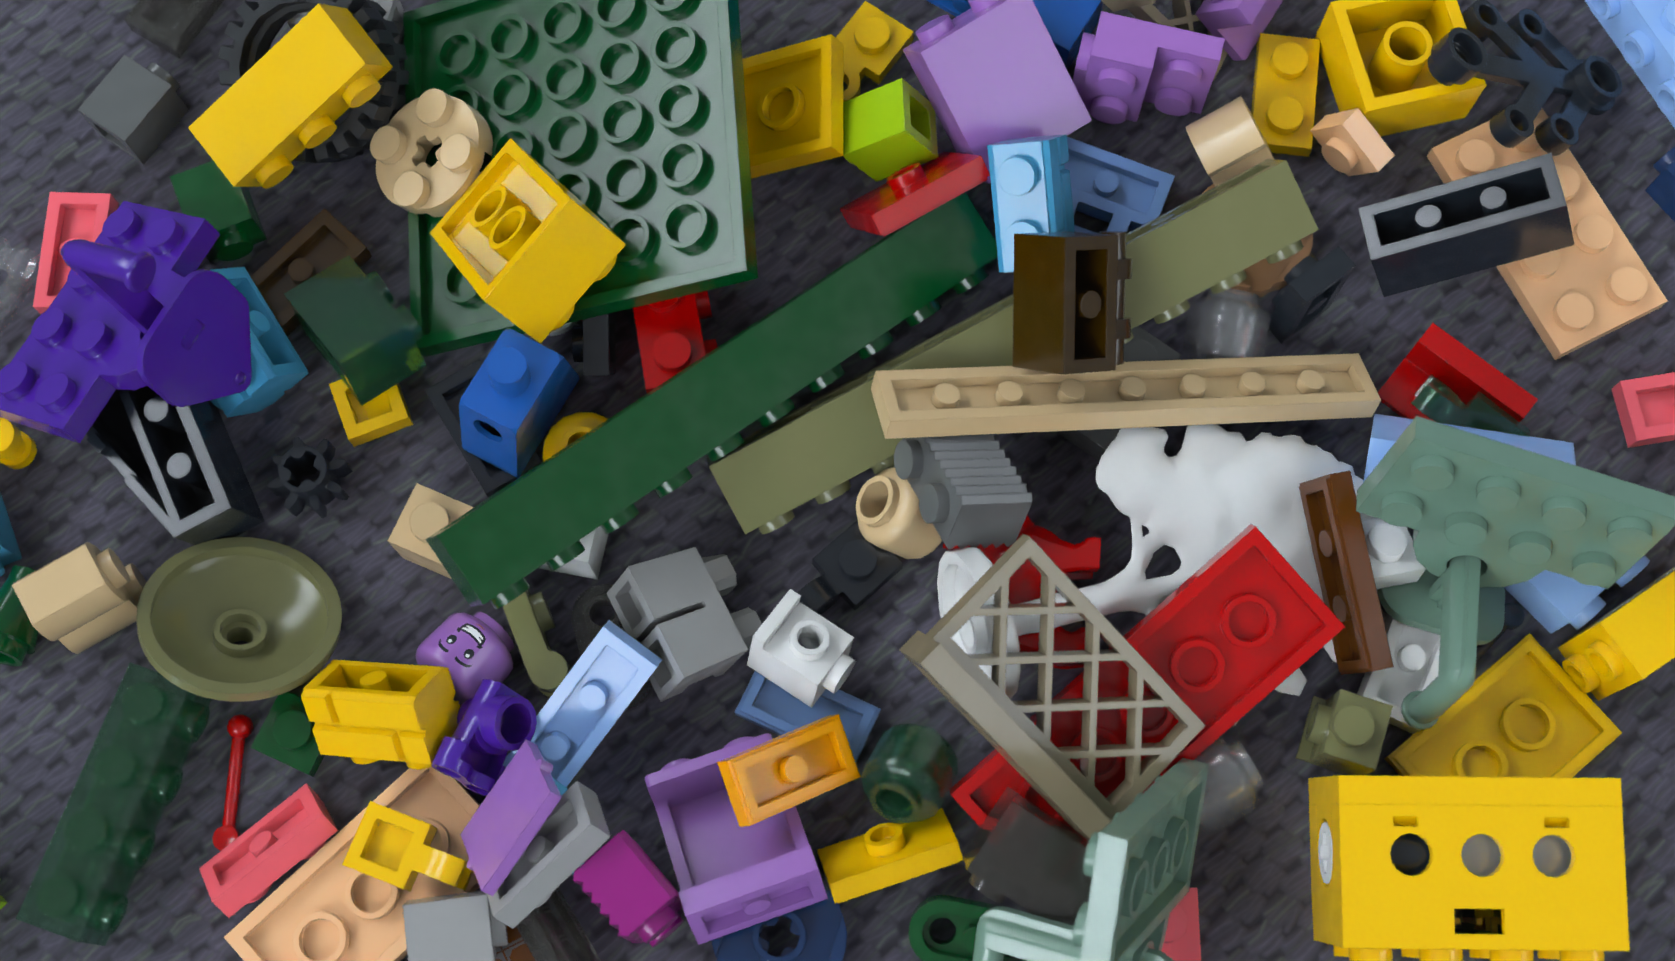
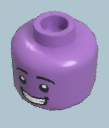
(471, 649)

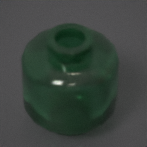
(909, 773)

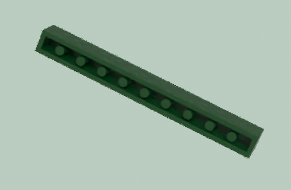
(709, 402)

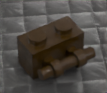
(1070, 301)

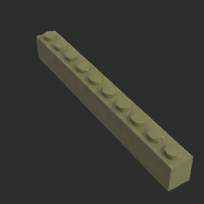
(1172, 260)

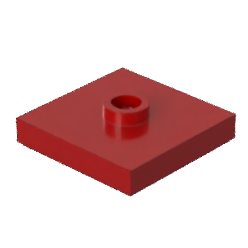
(915, 192)

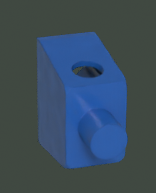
(518, 395)

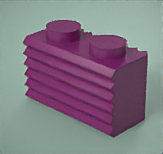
(631, 891)

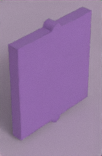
(510, 817)

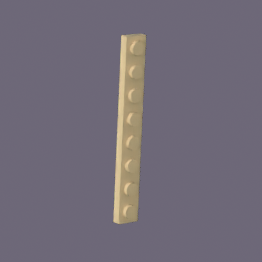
(1132, 396)

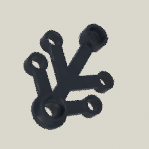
(1587, 83)

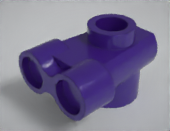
(486, 730)

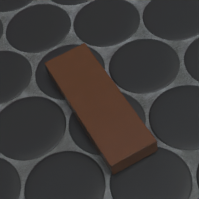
(1345, 572)

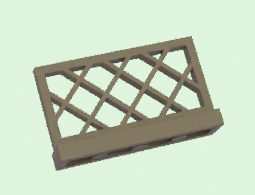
(1003, 720)

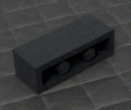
(1467, 225)

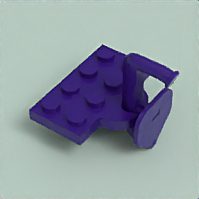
(131, 321)

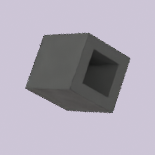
(135, 107)

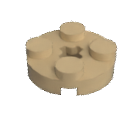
(409, 137)

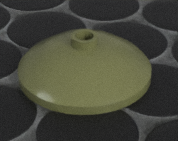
(233, 594)

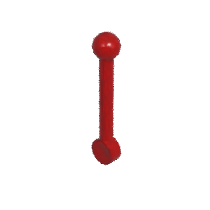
(239, 728)

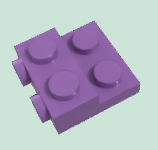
(1144, 62)

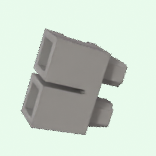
(682, 618)

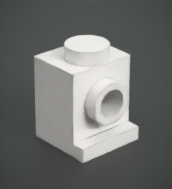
(797, 669)

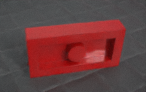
(1456, 367)

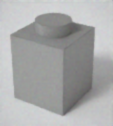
(452, 928)

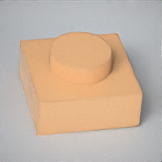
(1351, 143)

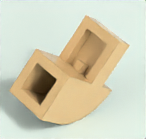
(1228, 141)

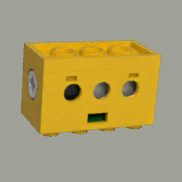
(1468, 867)

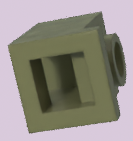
(1344, 733)

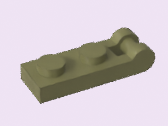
(529, 620)

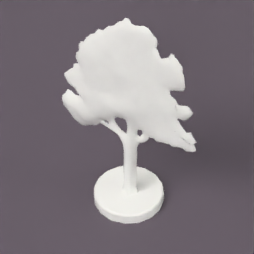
(1187, 503)

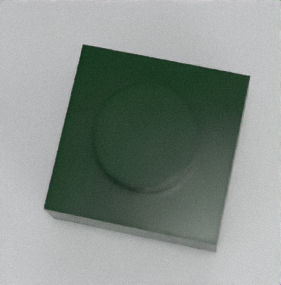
(289, 735)

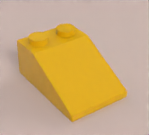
(526, 242)

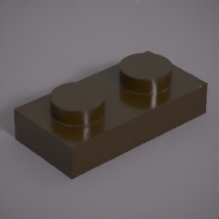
(305, 255)

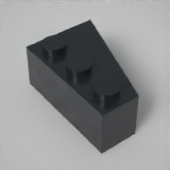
(177, 464)

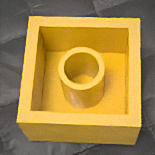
(1380, 65)

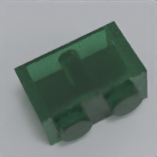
(357, 328)

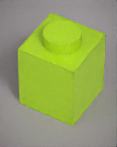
(889, 129)

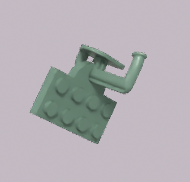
(1491, 521)
(1138, 877)

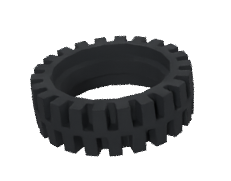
(254, 38)

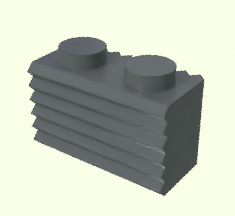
(965, 488)

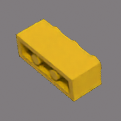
(291, 98)

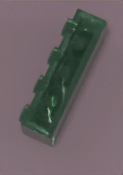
(115, 808)

